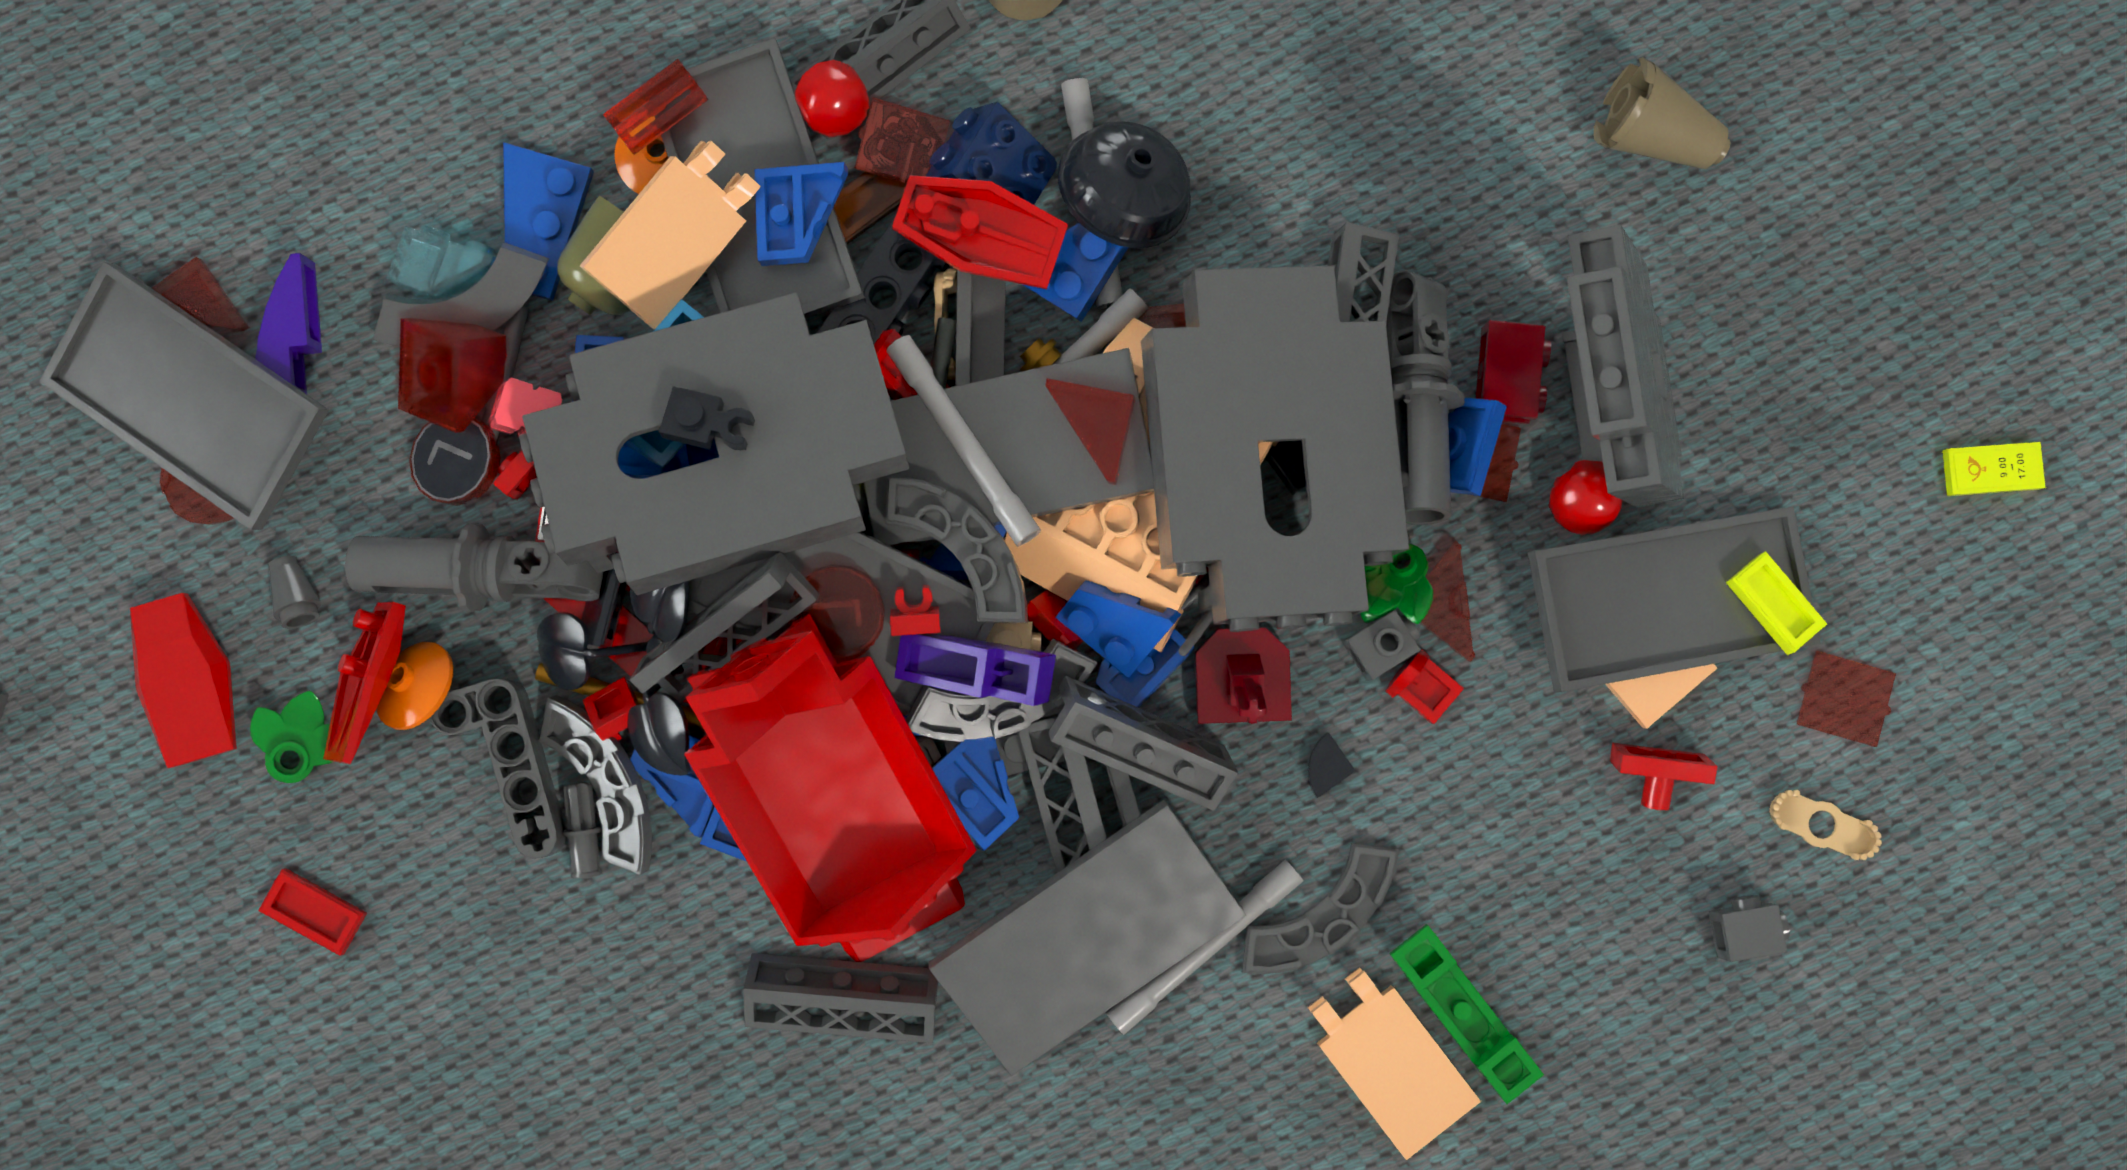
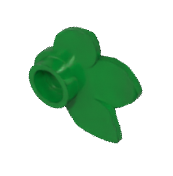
(1399, 588)
(296, 729)

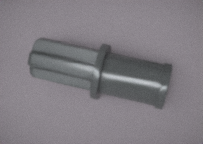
(582, 830)

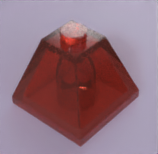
(448, 370)

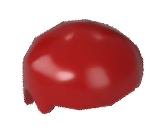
(832, 98)
(1582, 500)

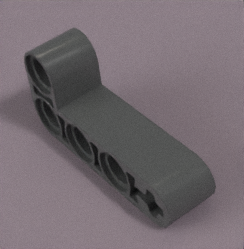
(511, 771)

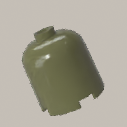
(586, 291)

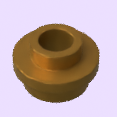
(1040, 355)

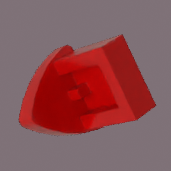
(1042, 613)
(1424, 687)

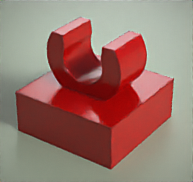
(914, 618)
(610, 708)

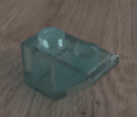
(435, 266)

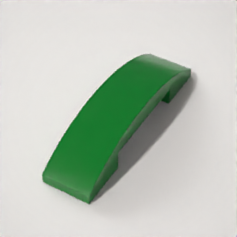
(1465, 1014)

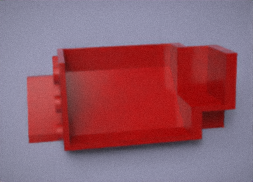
(827, 793)

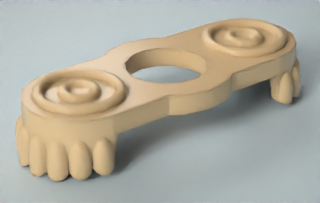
(945, 284)
(1850, 835)

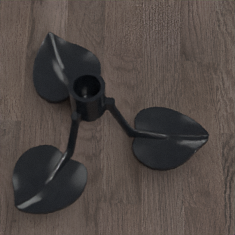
(659, 724)

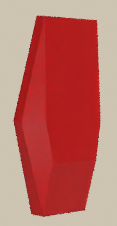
(981, 229)
(364, 678)
(182, 680)

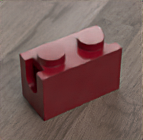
(1512, 368)

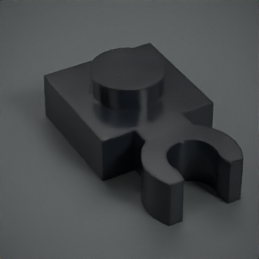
(698, 418)

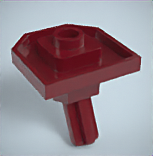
(1242, 678)

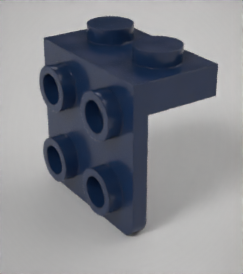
(994, 148)

